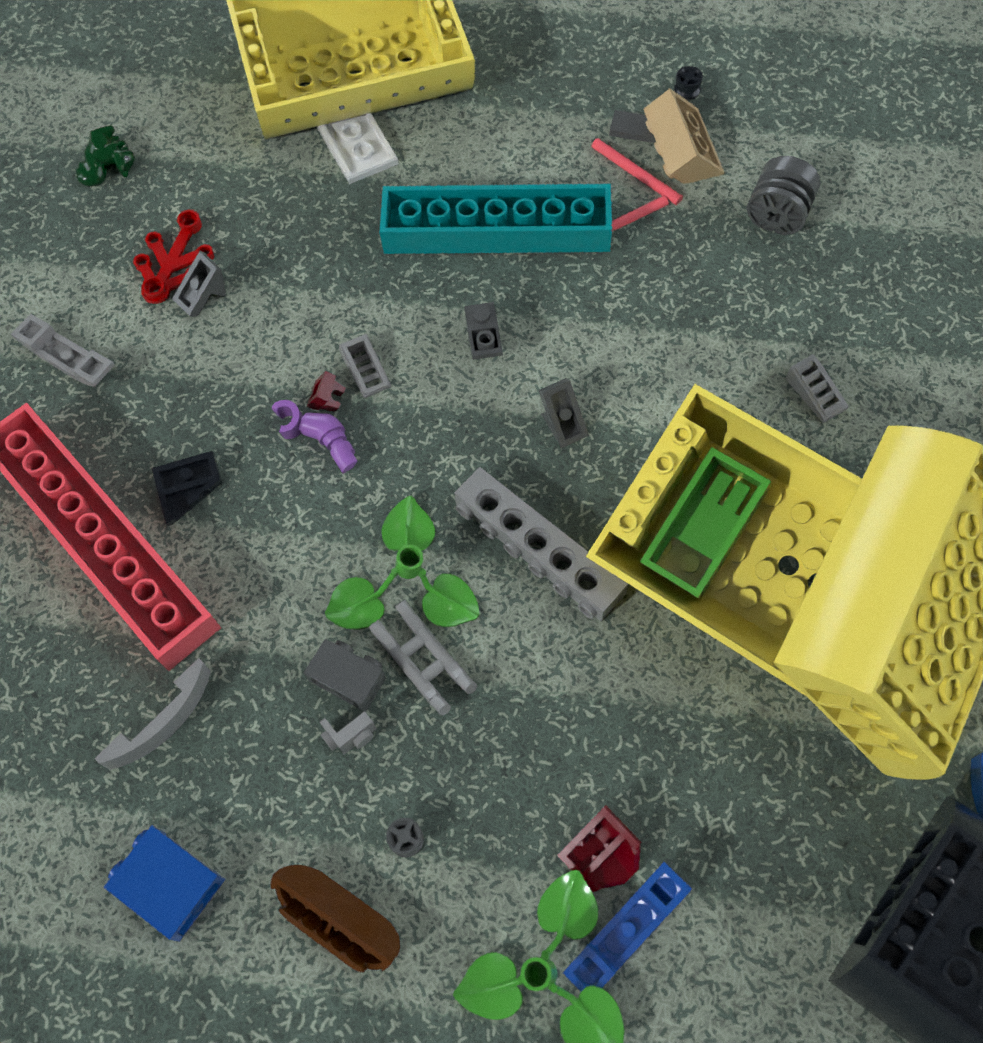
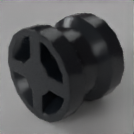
(688, 82)

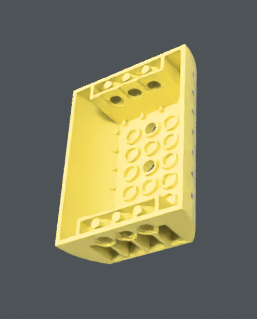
(328, 39)

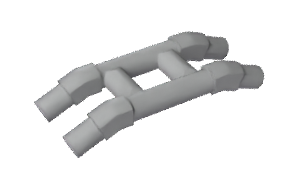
(419, 678)

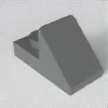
(198, 284)
(563, 413)

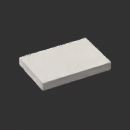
(358, 147)

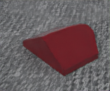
(603, 852)

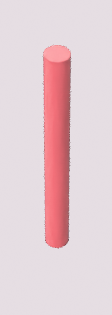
(636, 171)
(640, 212)

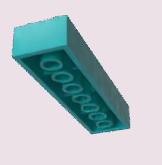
(496, 218)

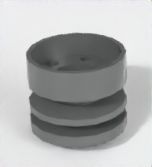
(783, 195)

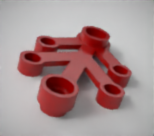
(170, 262)

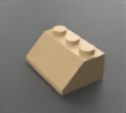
(685, 156)

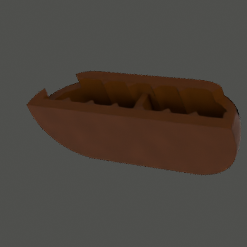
(335, 918)

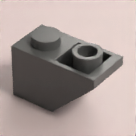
(483, 331)

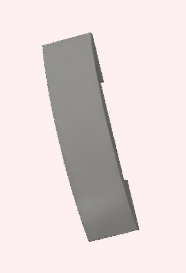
(62, 353)
(164, 725)

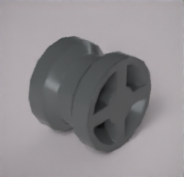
(399, 834)

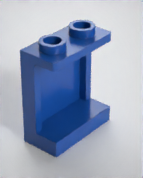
(163, 883)

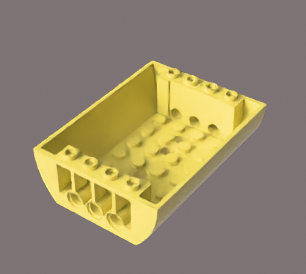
(749, 598)
(898, 606)

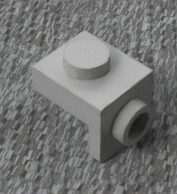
(354, 734)

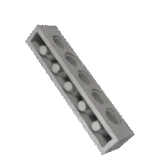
(485, 489)

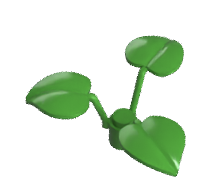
(409, 532)
(492, 985)

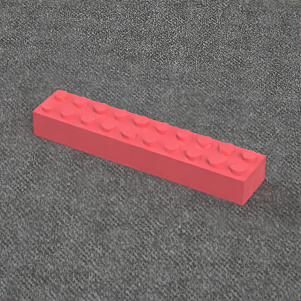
(102, 540)

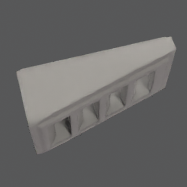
(357, 345)
(818, 374)

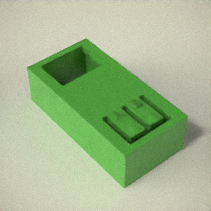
(705, 523)

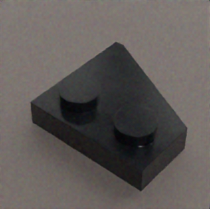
(185, 484)

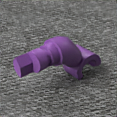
(318, 426)

